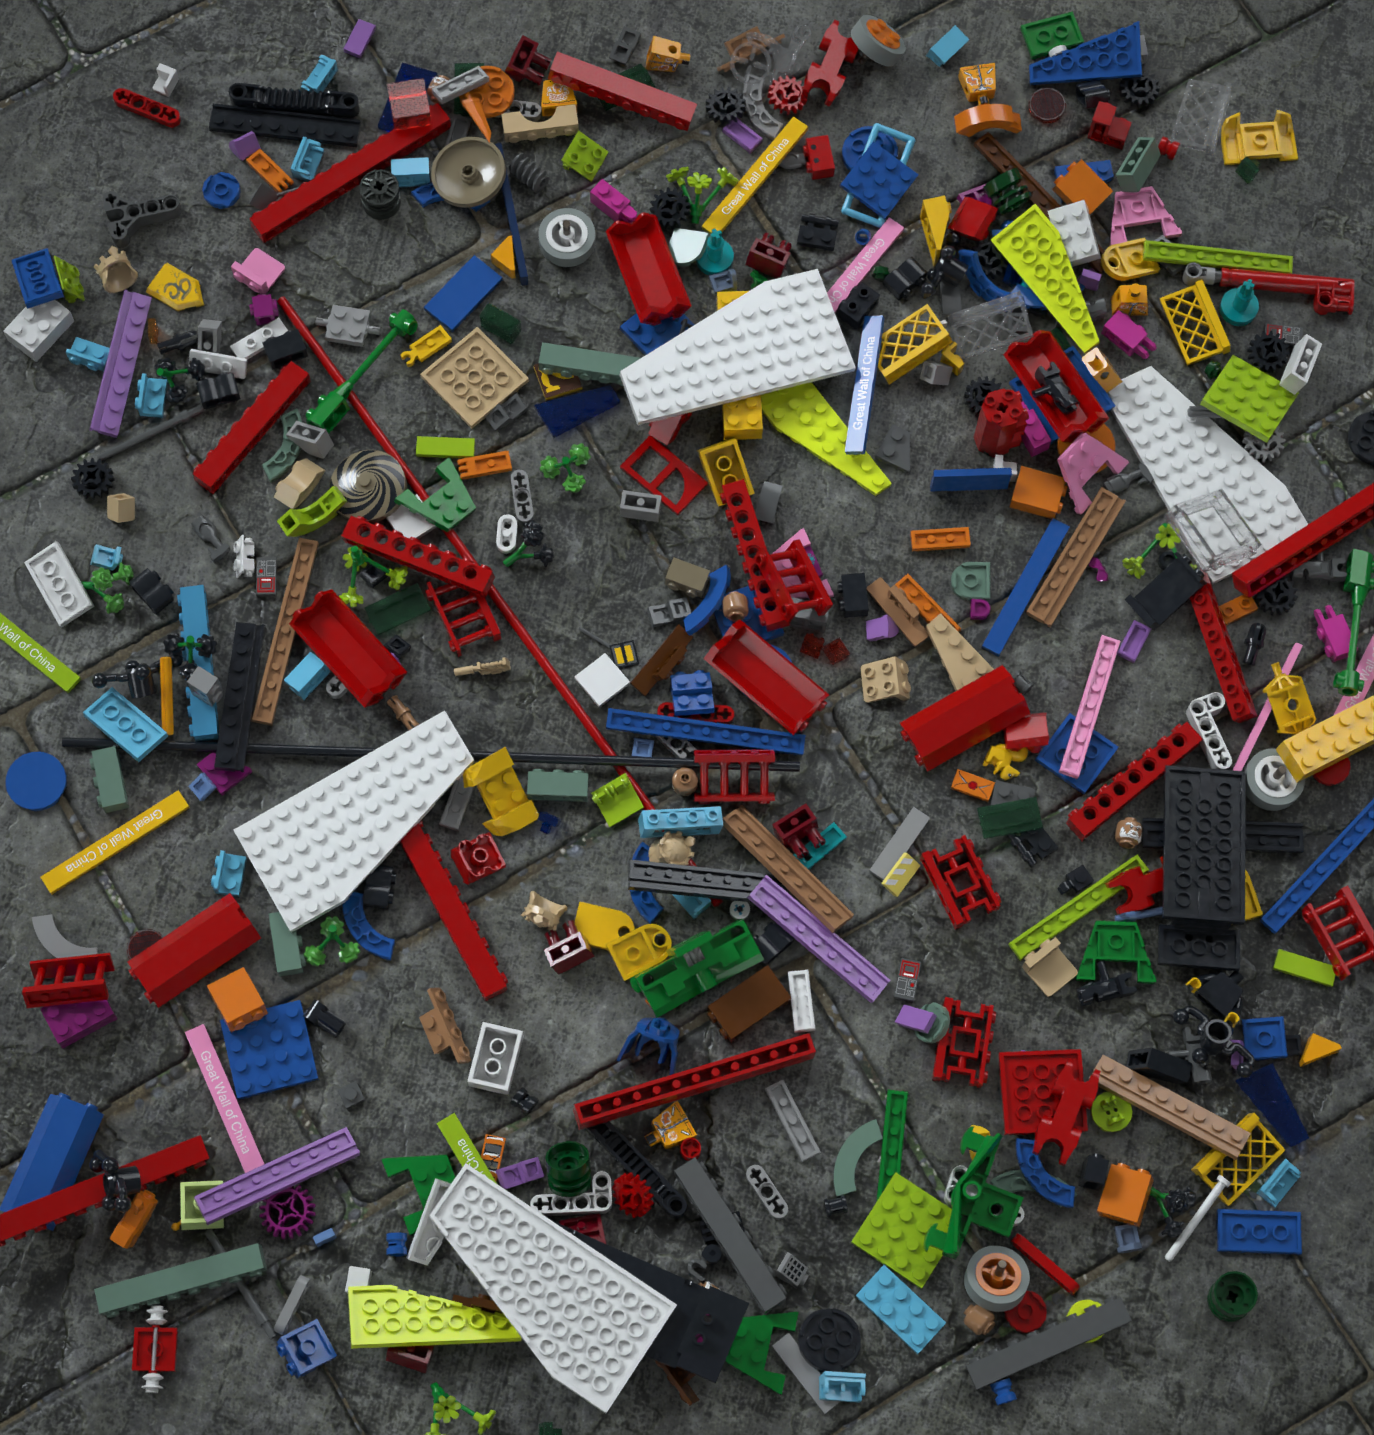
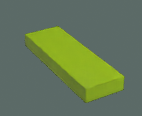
(445, 447)
(1304, 968)

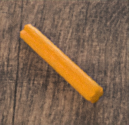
(166, 695)

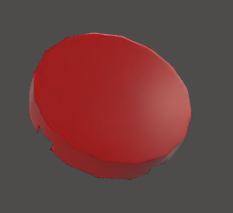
(1334, 774)
(1028, 1314)

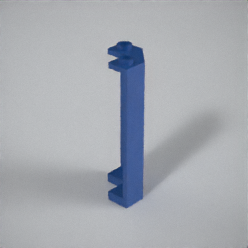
(53, 1151)

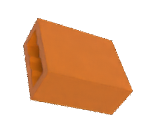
(1082, 184)
(1038, 493)
(237, 999)
(1125, 1194)

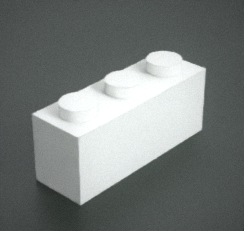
(1300, 364)

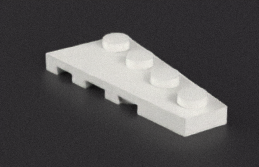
(428, 1236)

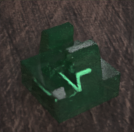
(1248, 169)
(546, 1428)

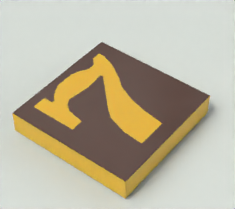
(557, 385)

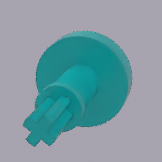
(717, 255)
(1240, 305)

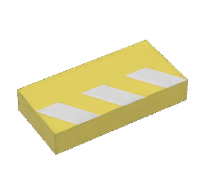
(900, 874)

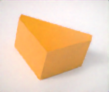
(504, 257)
(1318, 1048)

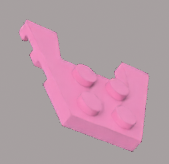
(1140, 209)
(1081, 462)
(786, 564)

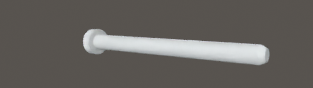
(1222, 1182)

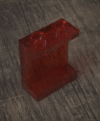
(409, 104)

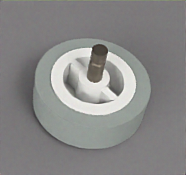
(567, 237)
(1270, 782)

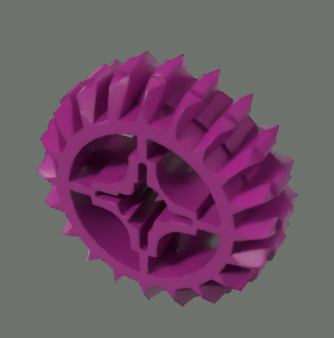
(304, 1218)

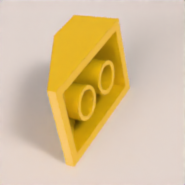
(934, 221)
(724, 465)

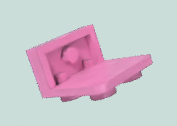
(258, 271)

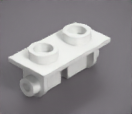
(243, 549)

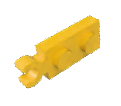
(427, 345)

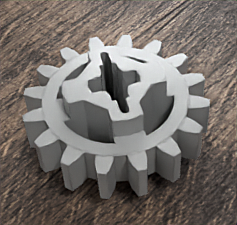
(1260, 450)

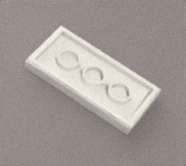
(59, 584)

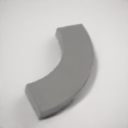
(756, 111)
(55, 942)

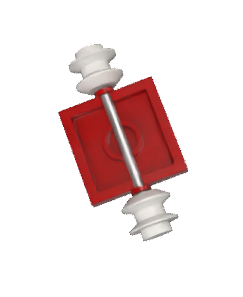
(154, 1349)

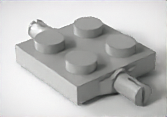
(347, 325)

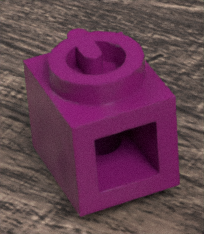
(264, 309)

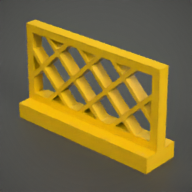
(1211, 318)
(931, 345)
(1214, 1157)

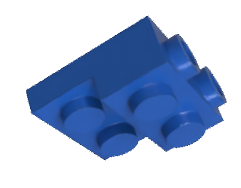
(691, 693)
(305, 1349)

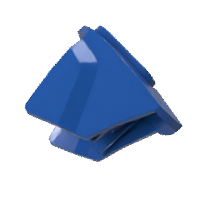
(658, 1030)

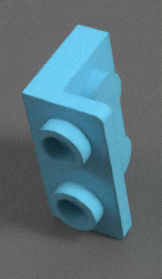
(88, 354)
(151, 396)
(228, 874)

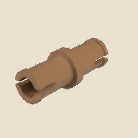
(402, 713)

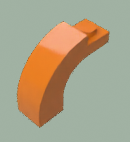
(986, 117)

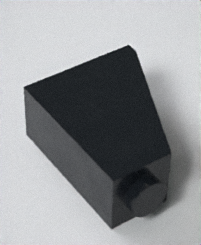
(1159, 1065)

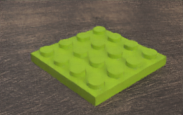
(1249, 398)
(898, 1227)

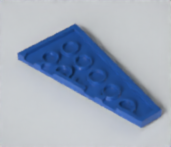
(1098, 59)

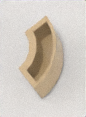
(299, 483)

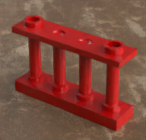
(804, 570)
(482, 613)
(743, 757)
(1355, 917)
(70, 992)

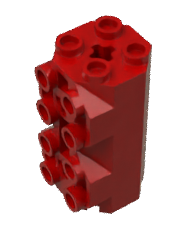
(1000, 422)

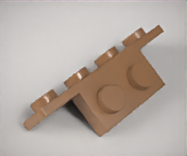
(744, 52)
(896, 605)
(442, 1029)

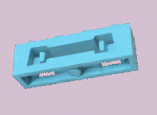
(683, 819)

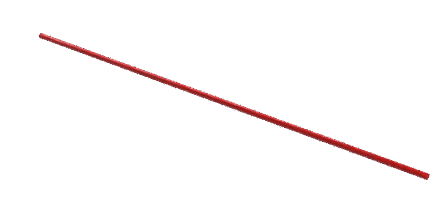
(464, 552)

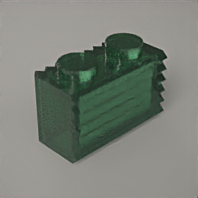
(500, 323)

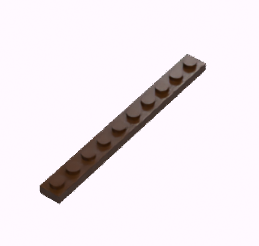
(1004, 161)

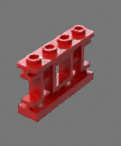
(946, 888)
(980, 1046)

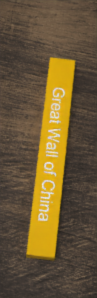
(755, 176)
(114, 842)

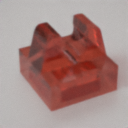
(812, 645)
(836, 651)

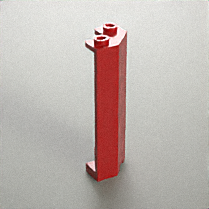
(648, 269)
(1041, 351)
(348, 648)
(767, 677)
(964, 718)
(193, 950)

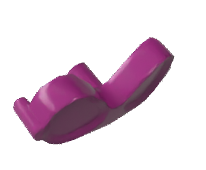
(1102, 574)

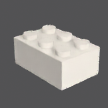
(1076, 232)
(38, 328)
(495, 1058)

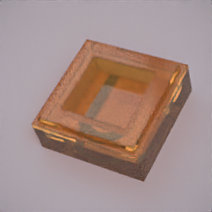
(152, 330)

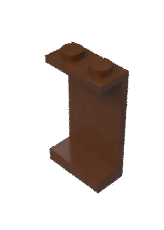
(748, 1003)

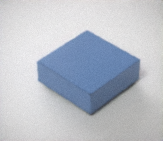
(642, 747)
(202, 786)
(324, 1237)

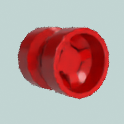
(1166, 147)
(689, 1146)

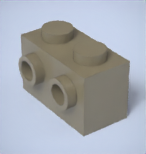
(687, 578)

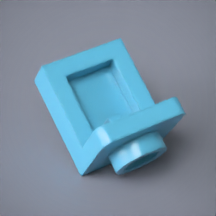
(106, 557)

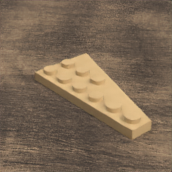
(957, 655)

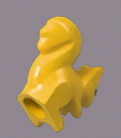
(1002, 759)

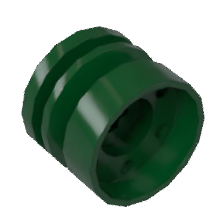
(1007, 191)
(568, 1169)
(1234, 1285)

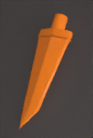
(476, 112)

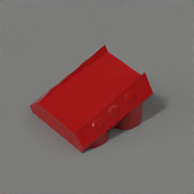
(973, 219)
(1028, 733)
(477, 858)

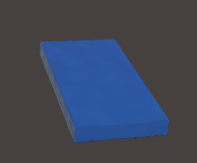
(37, 278)
(463, 293)
(970, 479)
(1259, 1231)

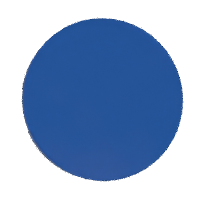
(856, 142)
(36, 781)

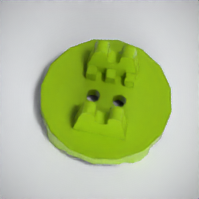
(1115, 1120)

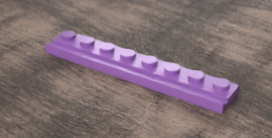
(120, 363)
(818, 939)
(276, 1176)

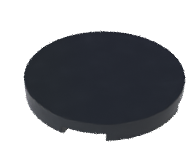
(1362, 437)
(829, 1340)

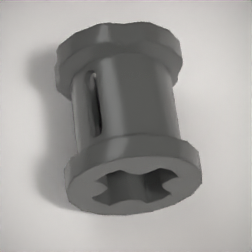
(1022, 683)

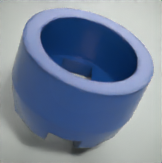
(862, 240)

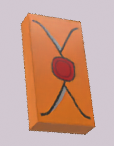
(972, 785)

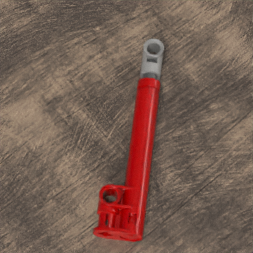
(1335, 292)

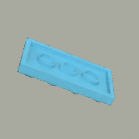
(125, 724)
(900, 1309)

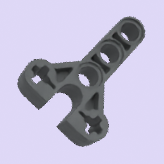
(129, 225)

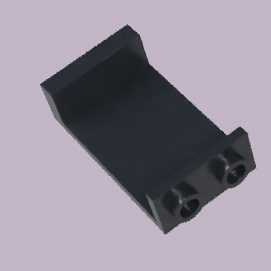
(1167, 592)

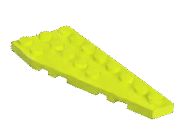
(1040, 259)
(813, 423)
(403, 1318)

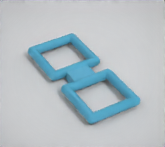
(904, 159)

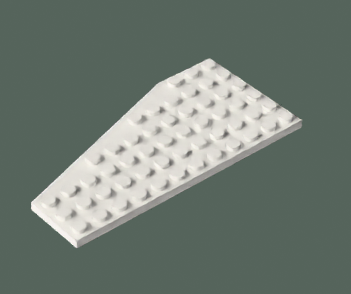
(753, 346)
(1197, 458)
(343, 827)
(561, 1296)

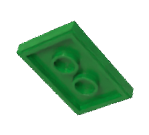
(1051, 32)

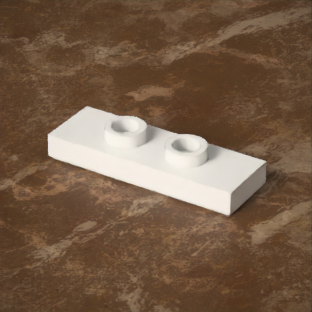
(253, 344)
(220, 363)
(801, 1001)

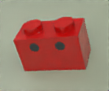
(819, 157)

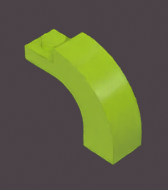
(310, 518)

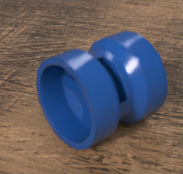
(396, 1244)
(1002, 1389)

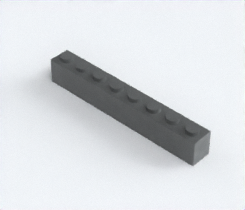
(730, 1236)
(1048, 1343)

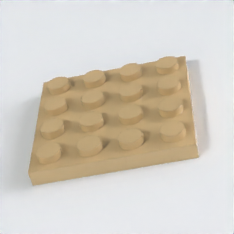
(474, 377)

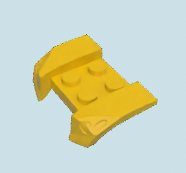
(1258, 139)
(501, 793)

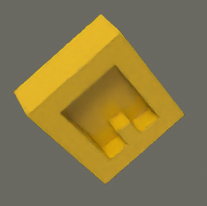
(952, 360)

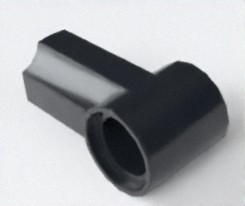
(321, 1016)

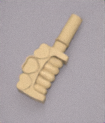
(493, 668)

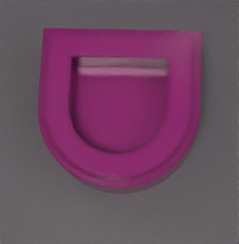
(979, 609)

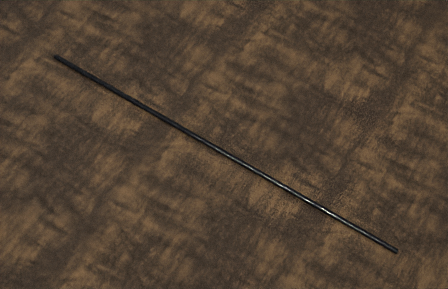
(477, 755)

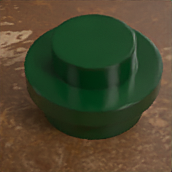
(880, 272)
(1213, 369)

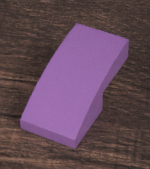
(520, 1173)

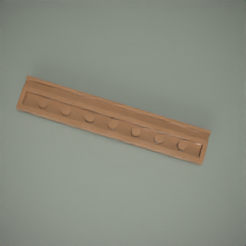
(1075, 557)
(787, 869)
(1171, 1108)

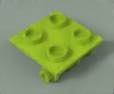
(584, 156)
(69, 280)
(617, 800)

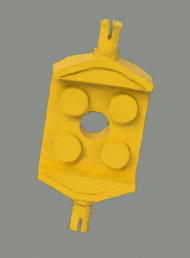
(1279, 693)

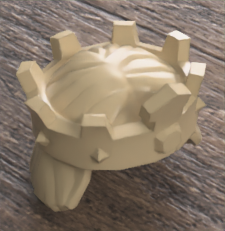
(116, 271)
(672, 849)
(543, 912)

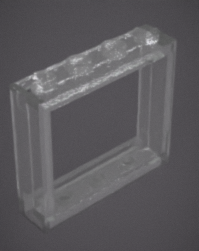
(1195, 543)

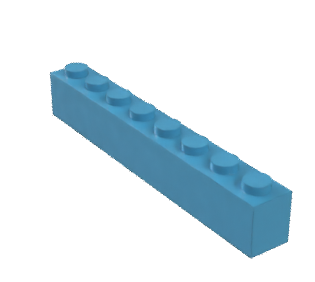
(195, 624)

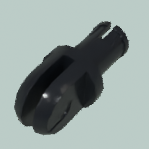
(175, 342)
(1254, 643)

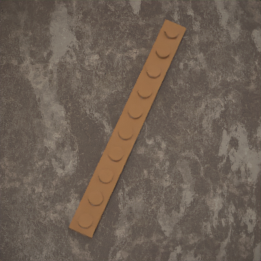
(284, 633)

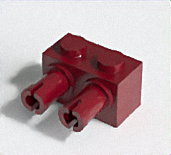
(522, 56)
(767, 257)
(795, 827)
(568, 952)
(412, 1357)

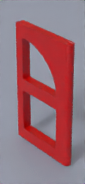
(692, 481)

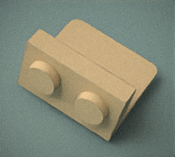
(885, 680)
(1049, 967)

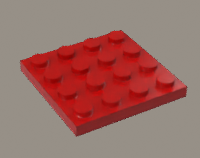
(1028, 1084)

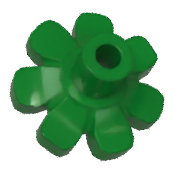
(758, 279)

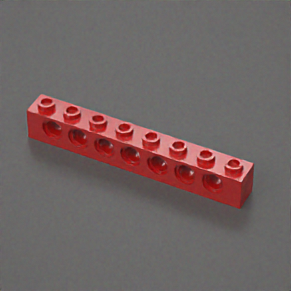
(738, 492)
(479, 585)
(1222, 653)
(1083, 827)

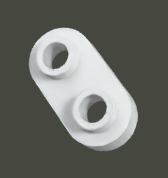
(506, 535)

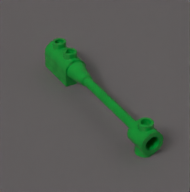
(334, 405)
(1359, 583)

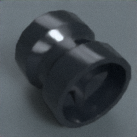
(524, 1101)

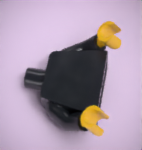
(1220, 994)

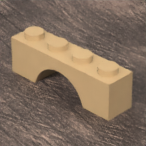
(518, 128)

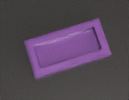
(359, 38)
(743, 135)
(1133, 641)
(915, 1019)

